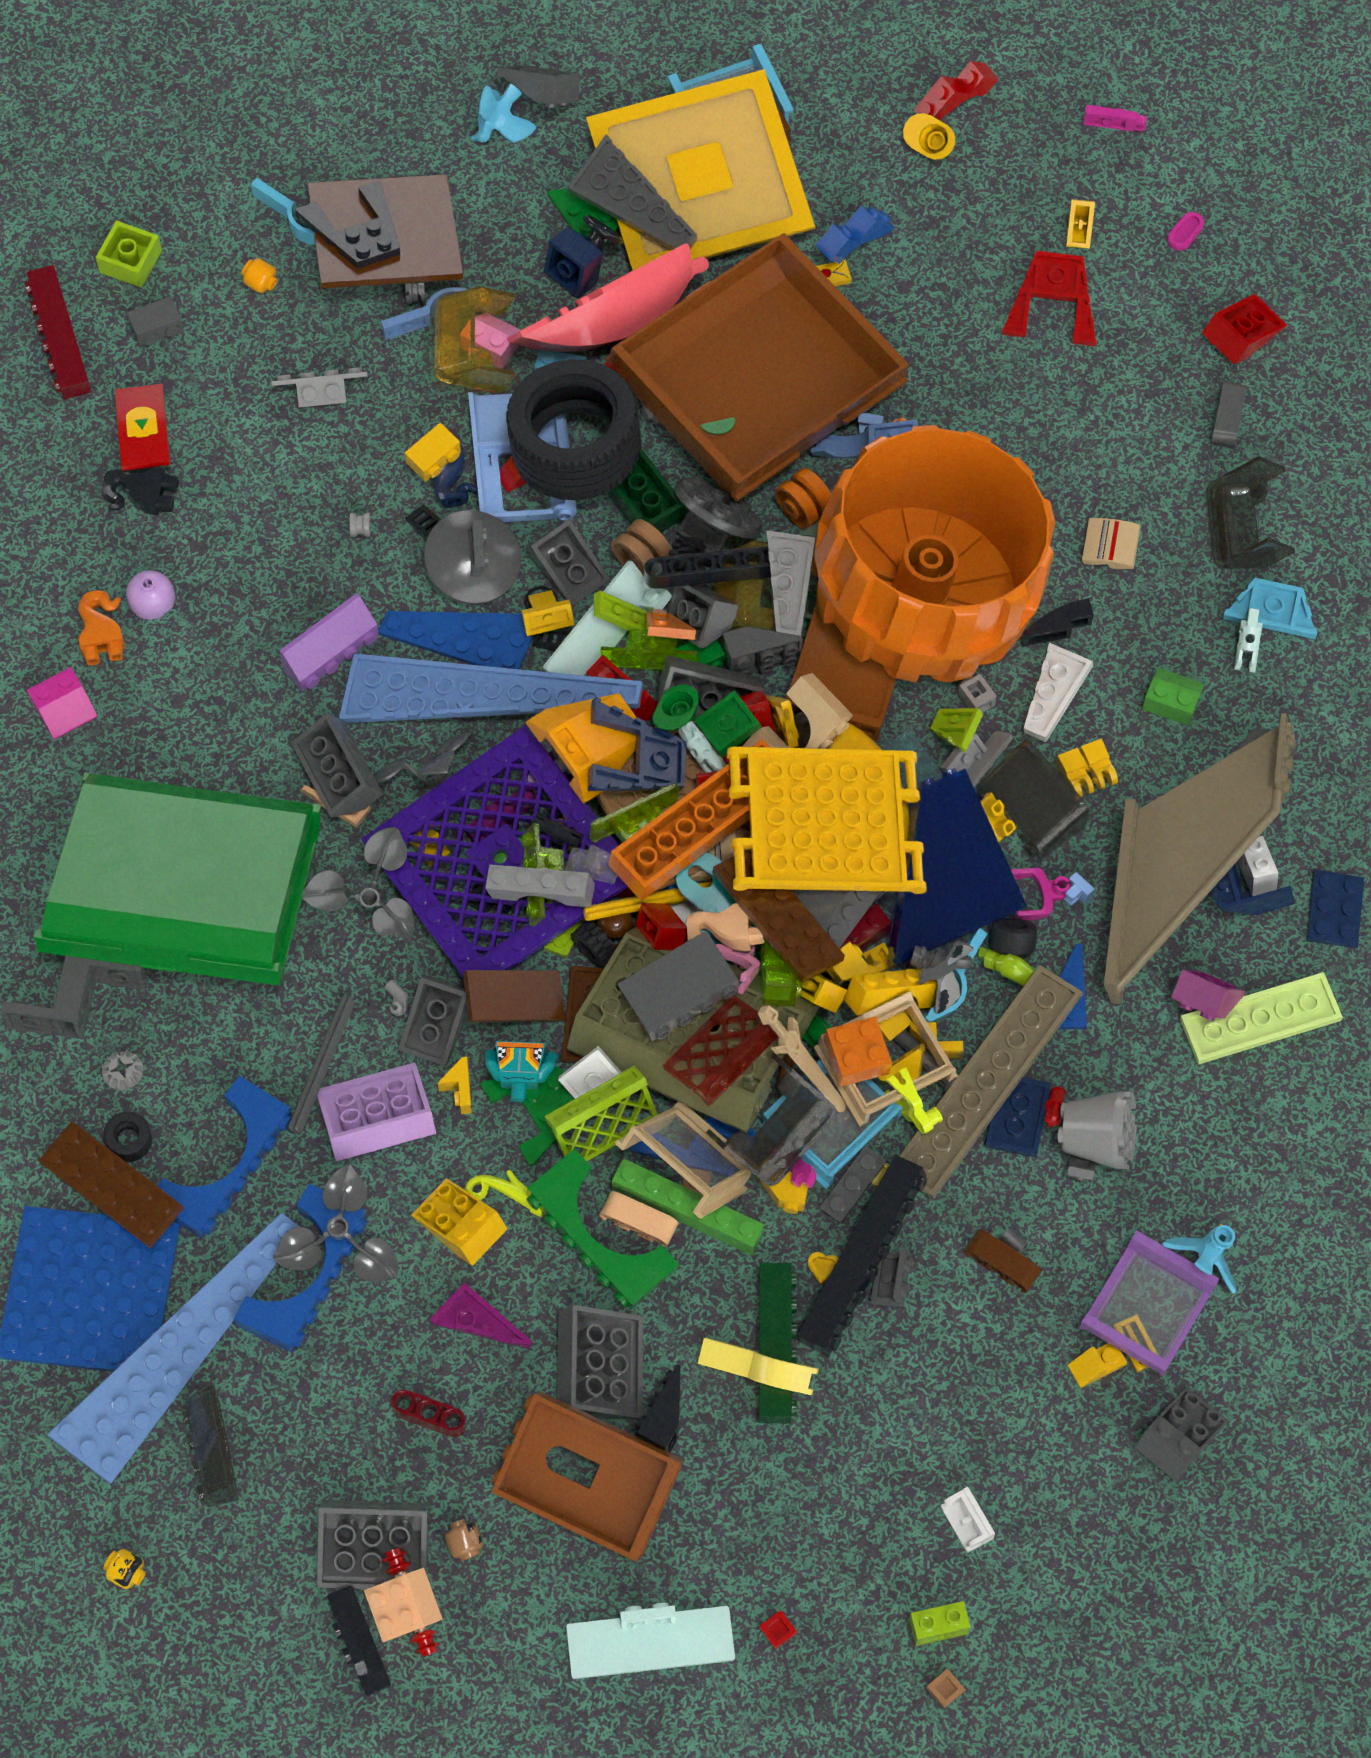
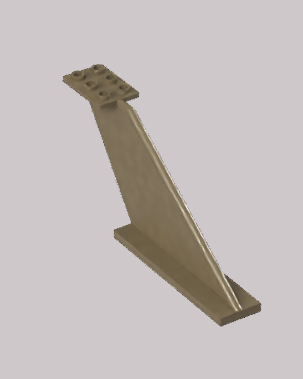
(1186, 845)

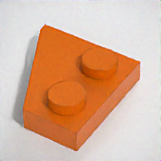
(663, 624)

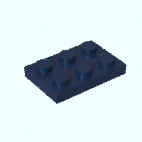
(1335, 909)
(1020, 1119)

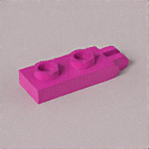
(1114, 118)

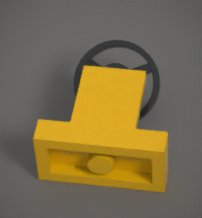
(546, 612)

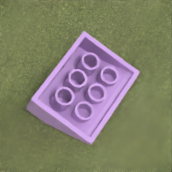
(376, 1111)

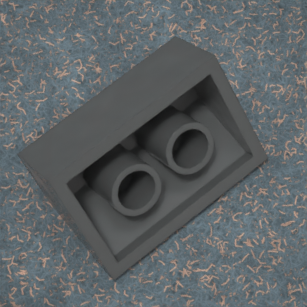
(703, 611)

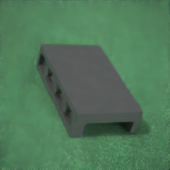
(679, 986)

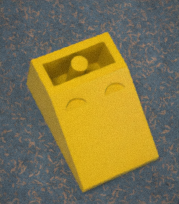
(460, 1221)

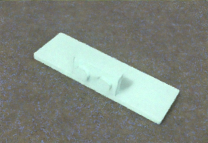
(650, 1640)

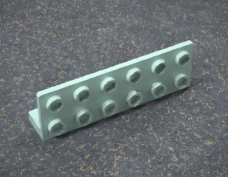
(584, 642)

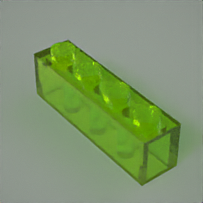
(778, 980)

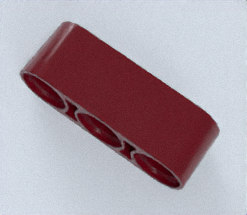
(421, 1403)

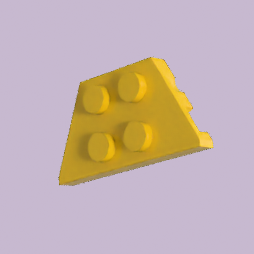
(783, 720)

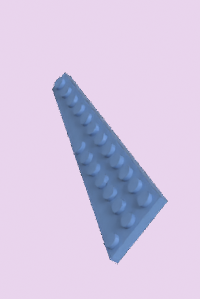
(423, 689)
(133, 1398)

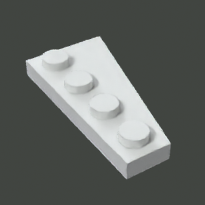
(1058, 684)

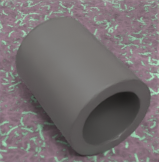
(1014, 1240)

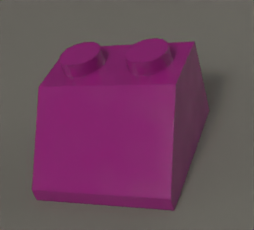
(1207, 994)

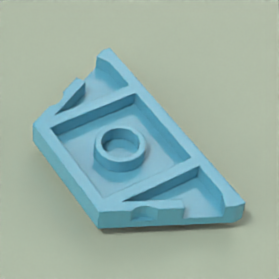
(1279, 606)

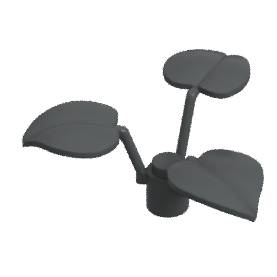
(438, 766)
(387, 850)
(342, 1192)

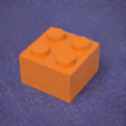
(857, 1051)

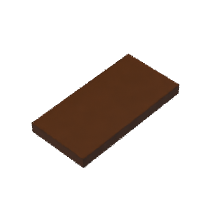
(580, 984)
(514, 996)

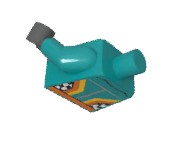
(520, 1065)

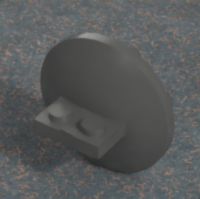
(711, 517)
(472, 557)

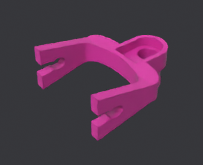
(1049, 892)

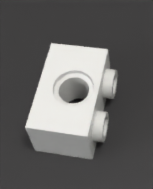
(1259, 868)

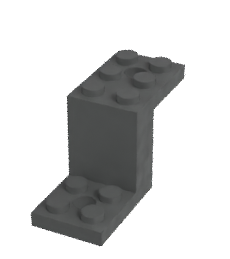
(73, 997)

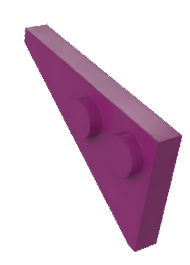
(473, 1315)

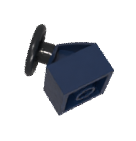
(577, 259)

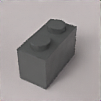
(155, 321)

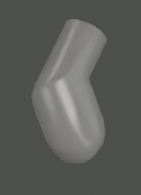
(400, 998)

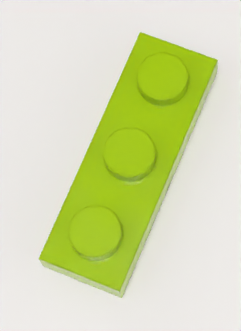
(619, 612)

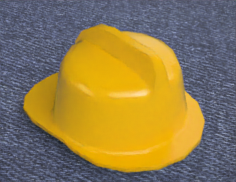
(929, 136)

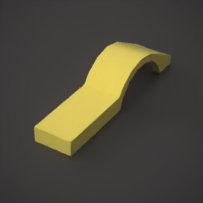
(756, 1366)

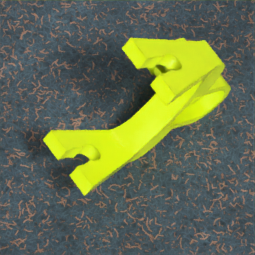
(913, 1104)

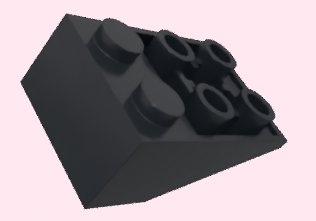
(662, 1422)

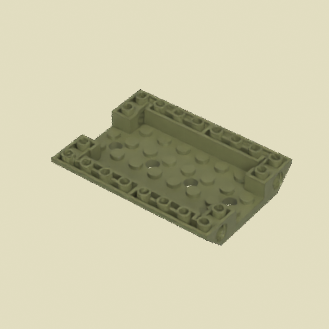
(613, 1026)

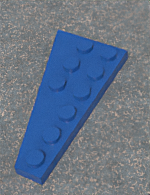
(466, 637)

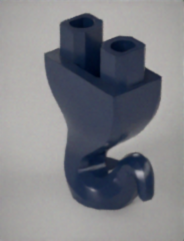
(447, 478)

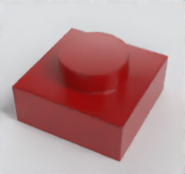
(778, 1630)

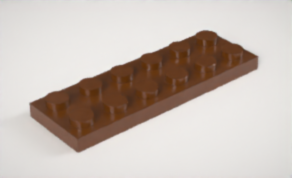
(783, 923)
(111, 1184)

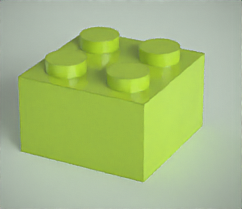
(128, 254)

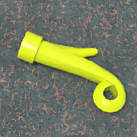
(513, 1189)

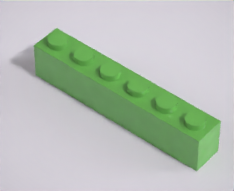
(680, 1203)

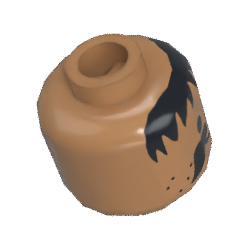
(463, 1540)

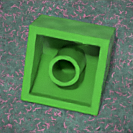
(1173, 696)

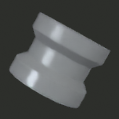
(360, 524)

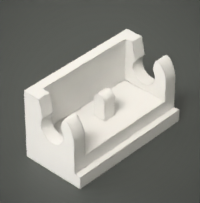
(967, 1520)

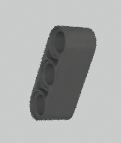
(1229, 413)

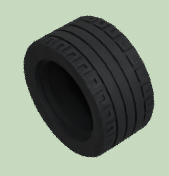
(567, 388)

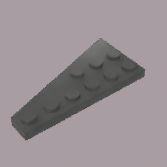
(624, 192)

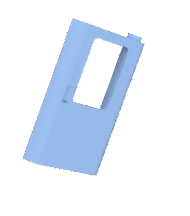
(492, 440)

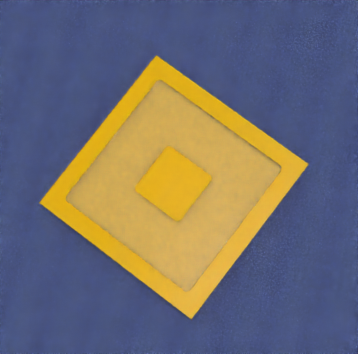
(715, 161)

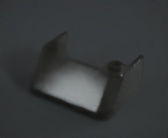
(1233, 517)
(786, 1133)

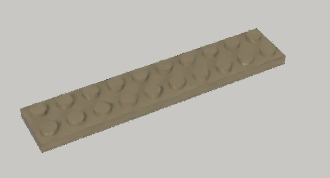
(992, 1076)

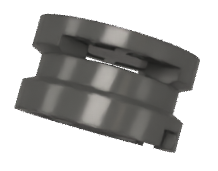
(415, 292)

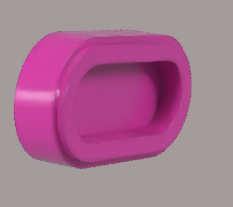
(1185, 231)

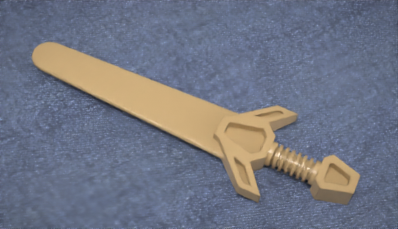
(790, 1044)

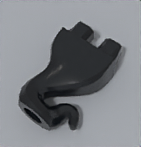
(144, 490)

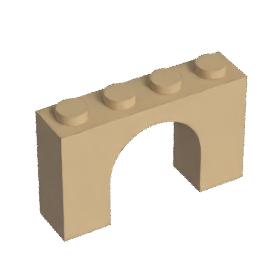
(823, 710)

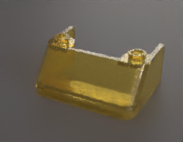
(455, 350)

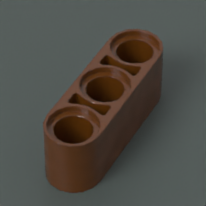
(1002, 1259)

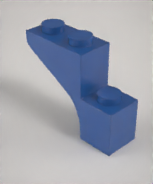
(861, 228)

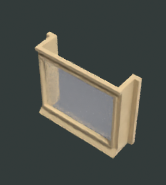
(683, 1143)

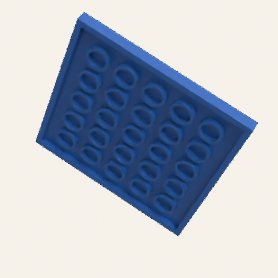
(83, 1290)

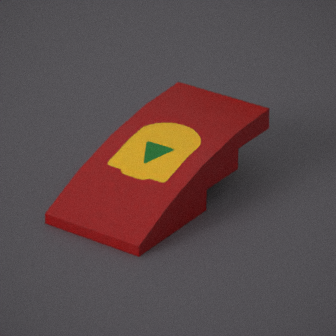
(142, 427)

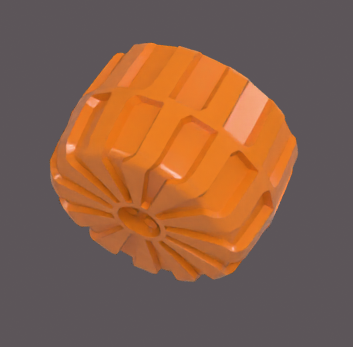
(955, 536)

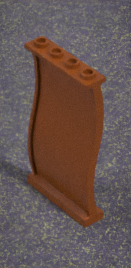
(859, 686)

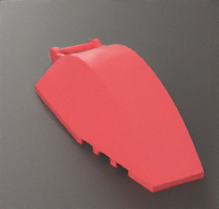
(617, 307)

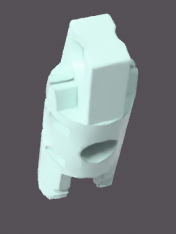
(1253, 629)
(701, 748)

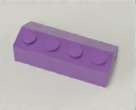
(329, 643)

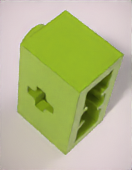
(939, 1623)

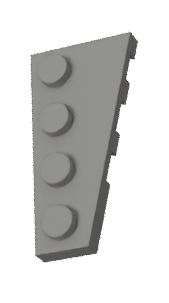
(790, 577)

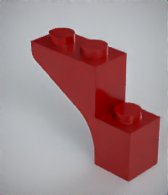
(951, 92)

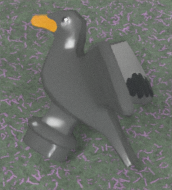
(940, 966)

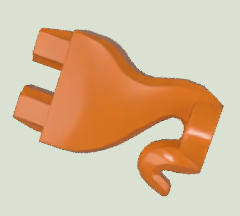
(99, 631)

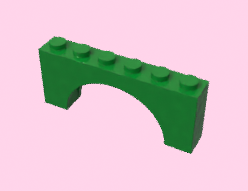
(627, 1275)

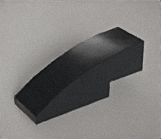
(1059, 623)

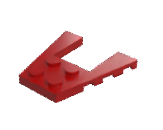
(1055, 278)

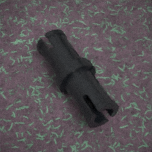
(558, 830)

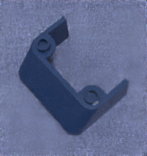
(1231, 898)

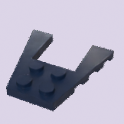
(658, 755)

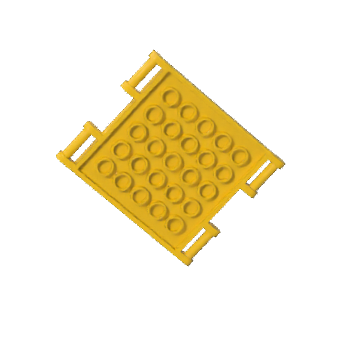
(826, 819)

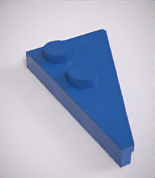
(1074, 975)

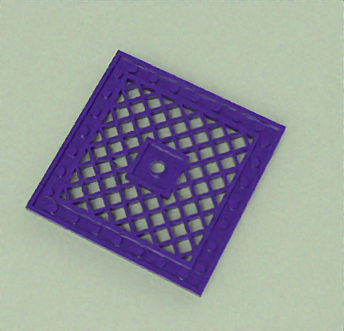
(442, 801)

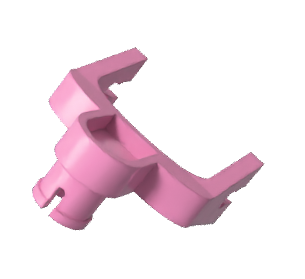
(745, 960)

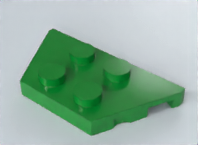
(574, 209)

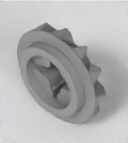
(133, 1073)

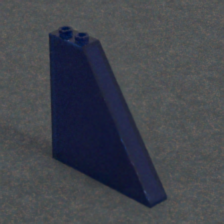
(962, 870)

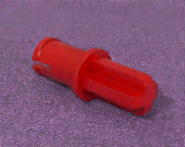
(1053, 1106)

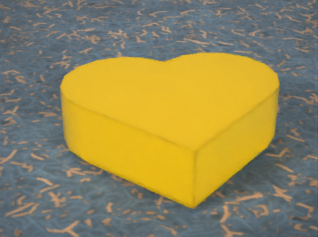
(821, 1265)

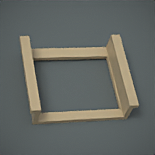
(850, 1093)

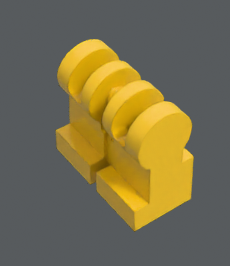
(1091, 758)

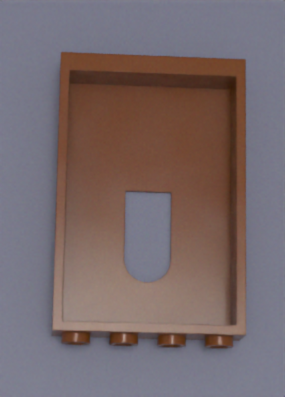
(627, 1489)

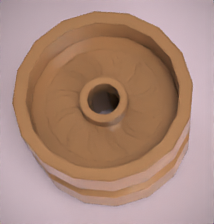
(640, 544)

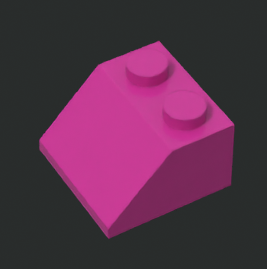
(62, 703)

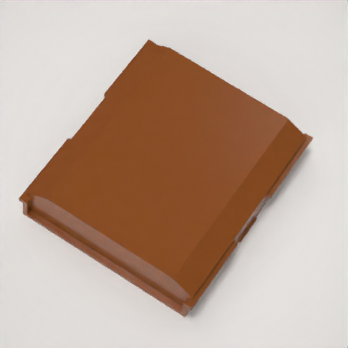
(764, 348)

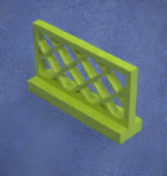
(597, 1103)

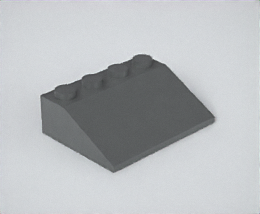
(837, 909)
(600, 1362)
(358, 1535)

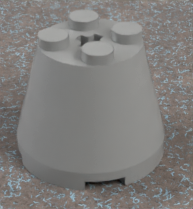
(1100, 1129)

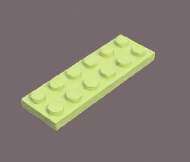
(1263, 1018)

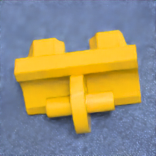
(995, 812)

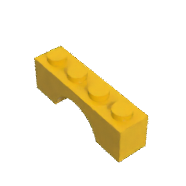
(856, 965)
(875, 989)

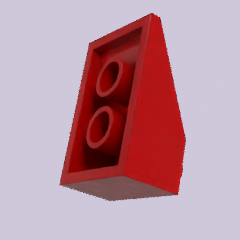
(1243, 328)

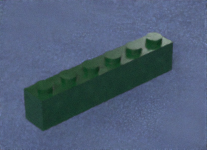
(776, 1336)

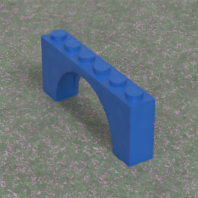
(264, 1120)
(286, 1320)

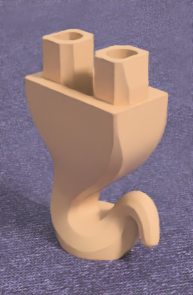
(730, 927)

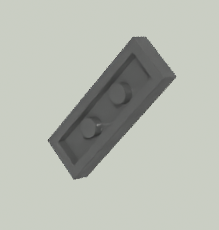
(853, 1184)

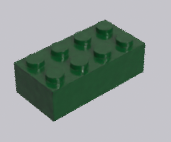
(648, 496)

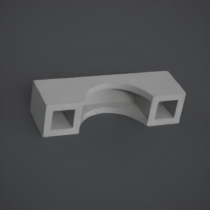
(516, 882)

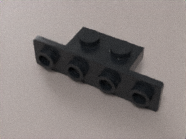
(358, 1639)

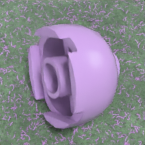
(150, 594)

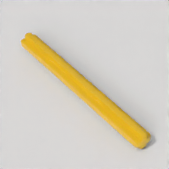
(633, 904)

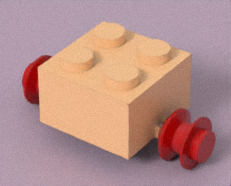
(404, 1604)

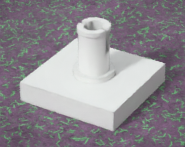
(588, 1073)

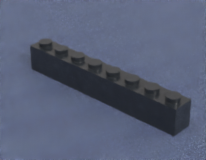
(862, 1256)

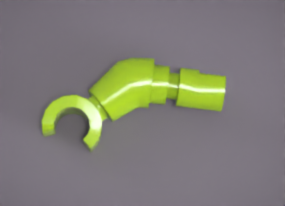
(1008, 965)

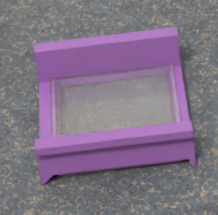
(1149, 1303)

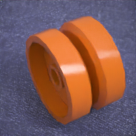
(803, 498)

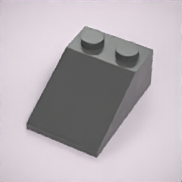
(544, 84)
(568, 562)
(435, 1020)

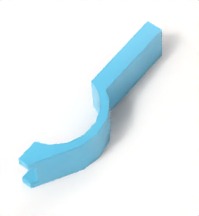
(283, 206)
(975, 941)

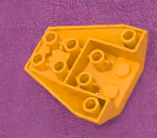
(584, 743)

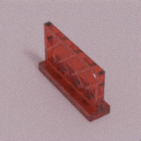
(735, 1059)

